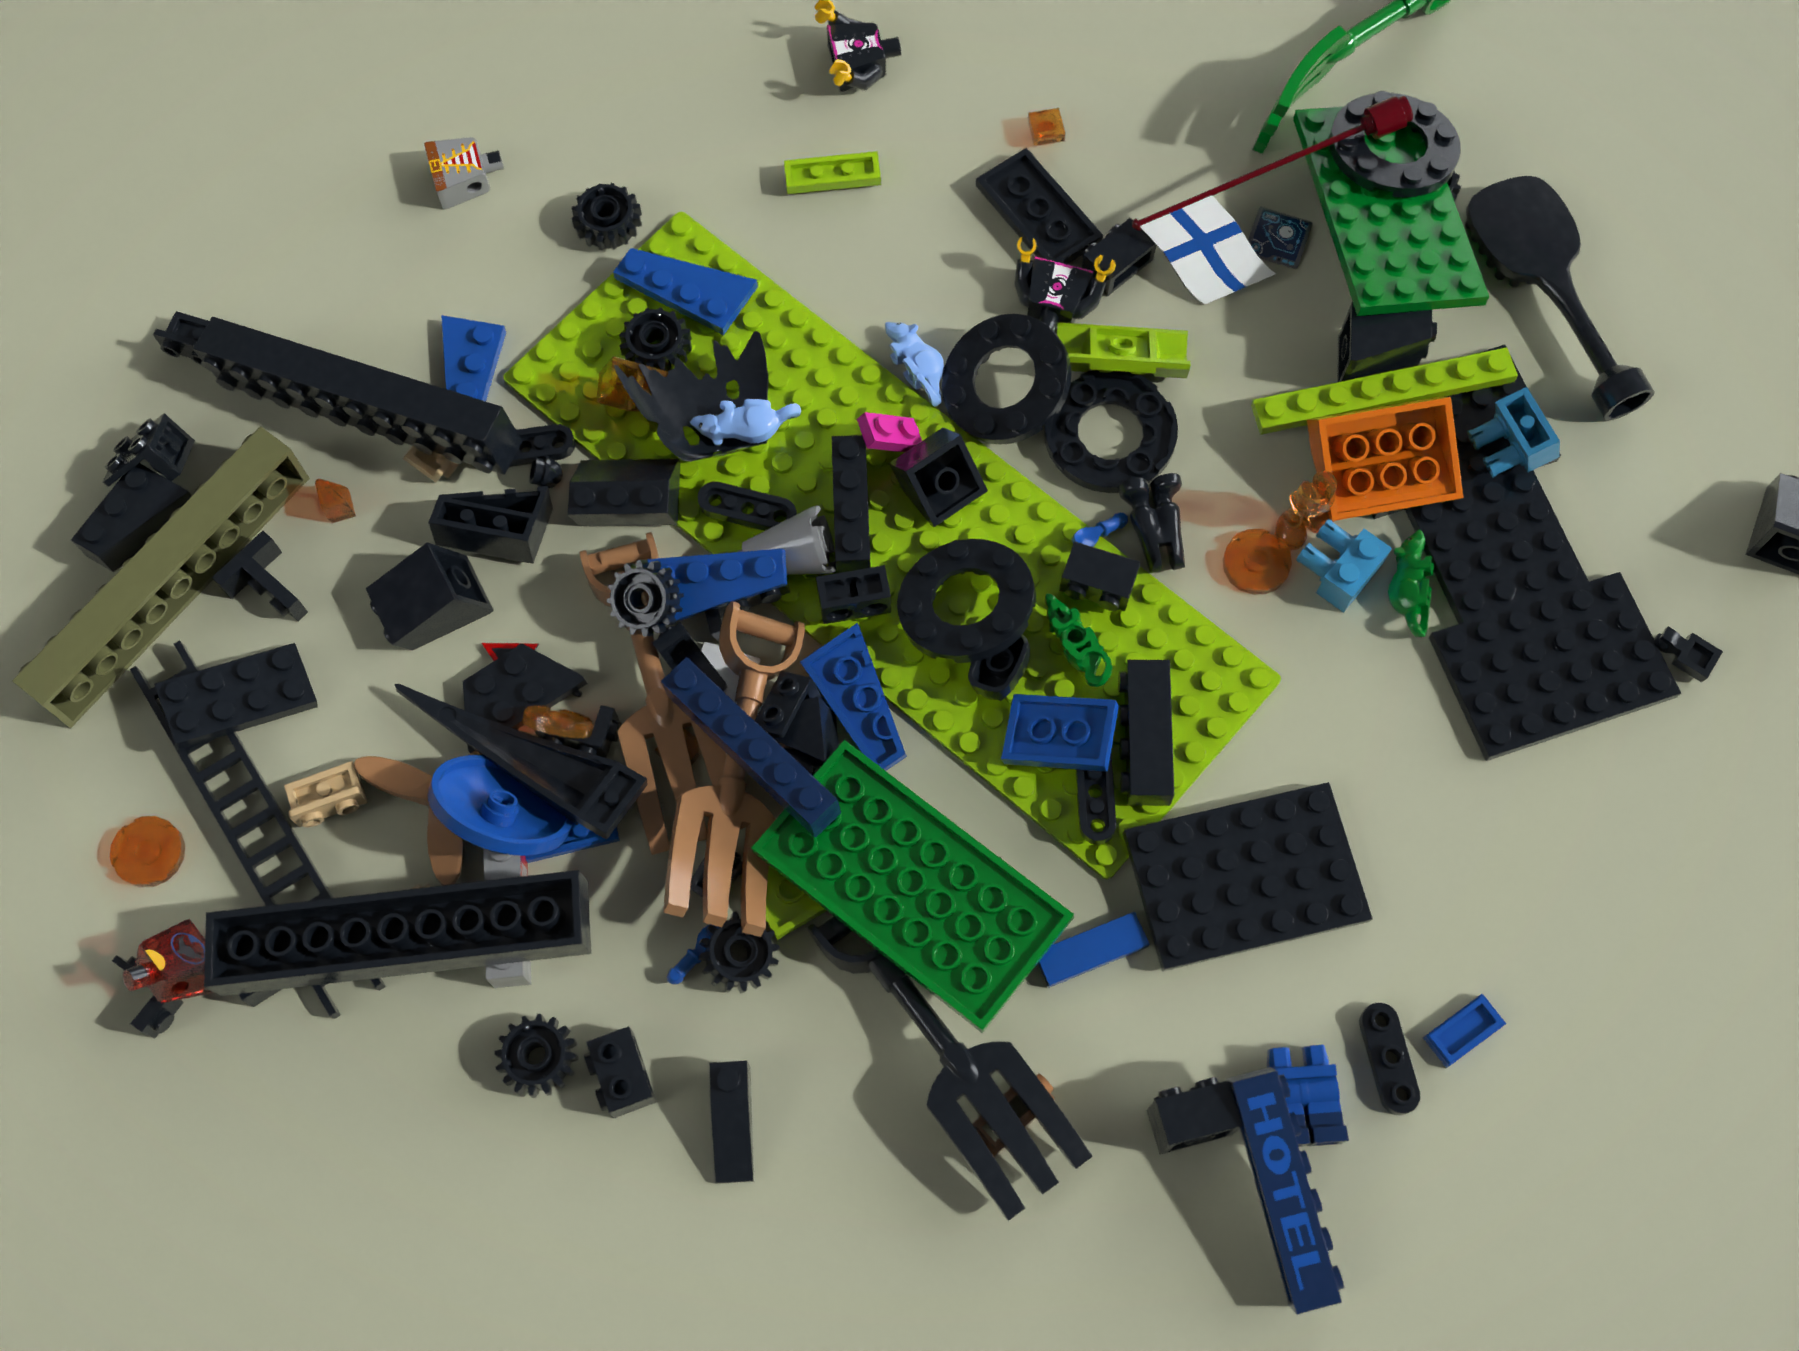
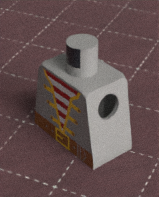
(460, 169)

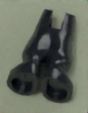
(1159, 525)

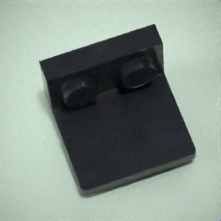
(159, 443)

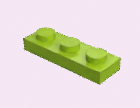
(832, 172)

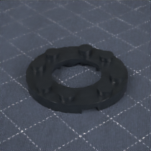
(1406, 179)
(1125, 390)
(1036, 408)
(978, 639)

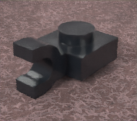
(1692, 654)

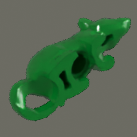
(1409, 588)
(1078, 643)

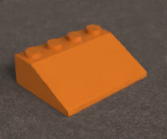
(1388, 456)

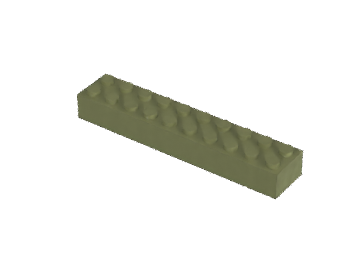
(162, 578)

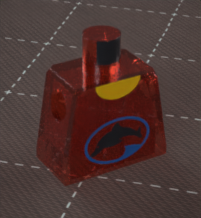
(170, 964)

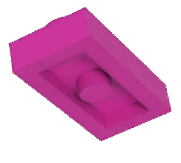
(888, 432)

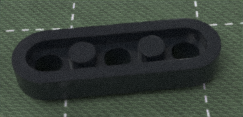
(542, 443)
(736, 499)
(1096, 809)
(1388, 1075)

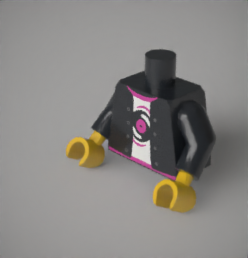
(855, 48)
(1056, 289)

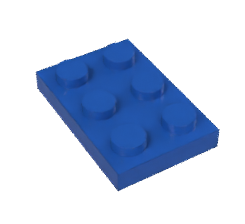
(1060, 732)

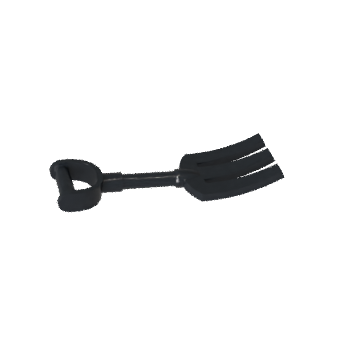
(969, 1075)

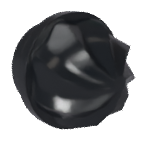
(545, 472)

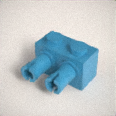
(1527, 430)
(1347, 576)

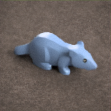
(922, 361)
(750, 423)

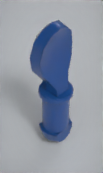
(1090, 535)
(684, 966)

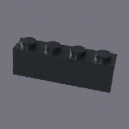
(850, 503)
(1147, 733)

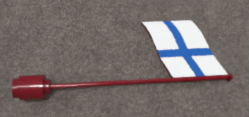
(1208, 243)

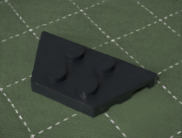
(514, 683)

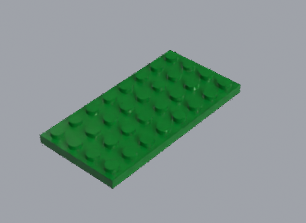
(1390, 248)
(918, 888)

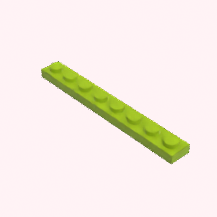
(1385, 389)

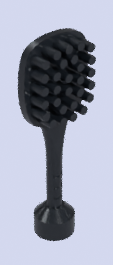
(1535, 241)

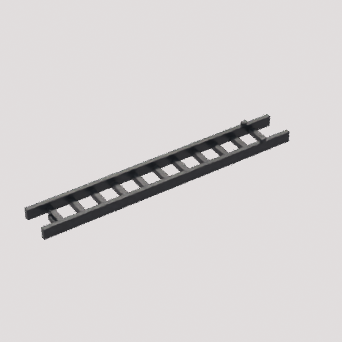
(233, 834)

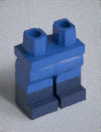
(1312, 1095)

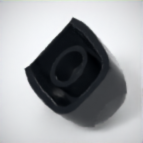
(1000, 673)

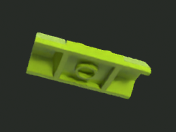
(1126, 349)

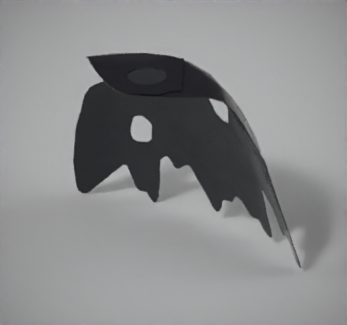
(683, 396)

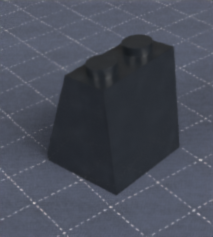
(1383, 342)
(1777, 525)
(428, 597)

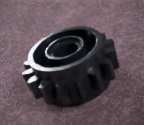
(611, 230)
(653, 326)
(662, 592)
(727, 969)
(522, 1041)

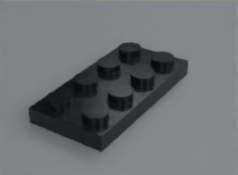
(1038, 208)
(235, 696)

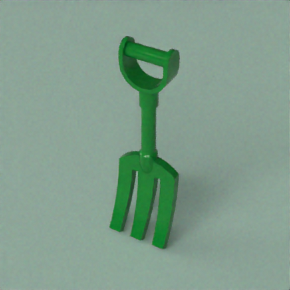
(1332, 49)

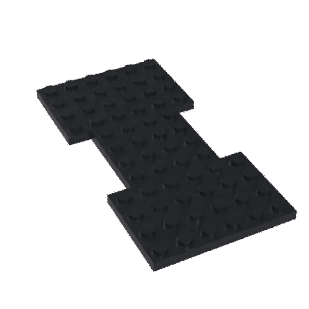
(1533, 637)

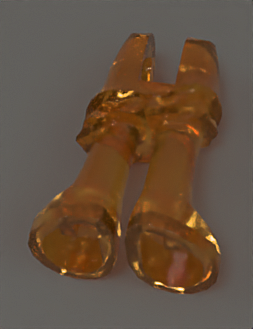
(1309, 509)

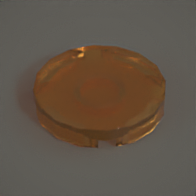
(1257, 561)
(561, 723)
(147, 851)

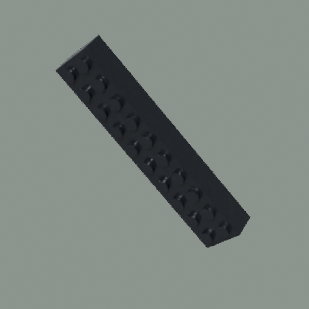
(359, 396)
(397, 933)

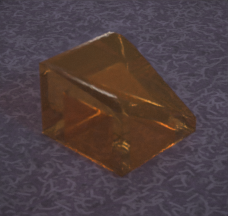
(334, 500)

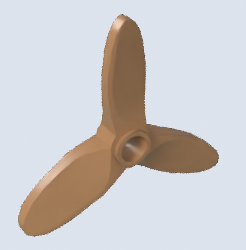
(412, 784)

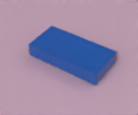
(1464, 1030)

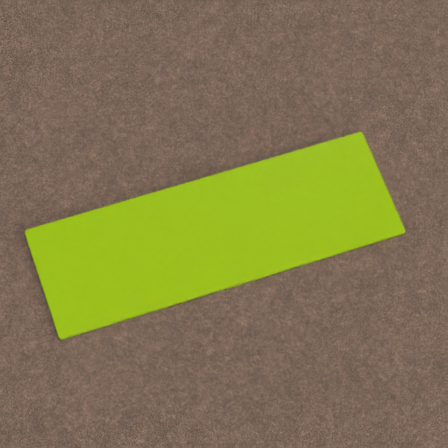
(834, 382)

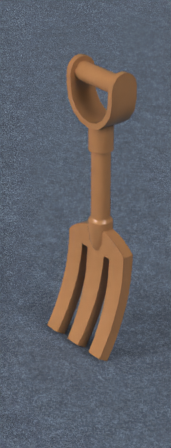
(660, 716)
(727, 802)

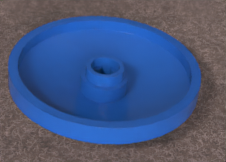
(494, 809)

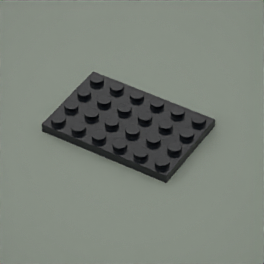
(1246, 876)

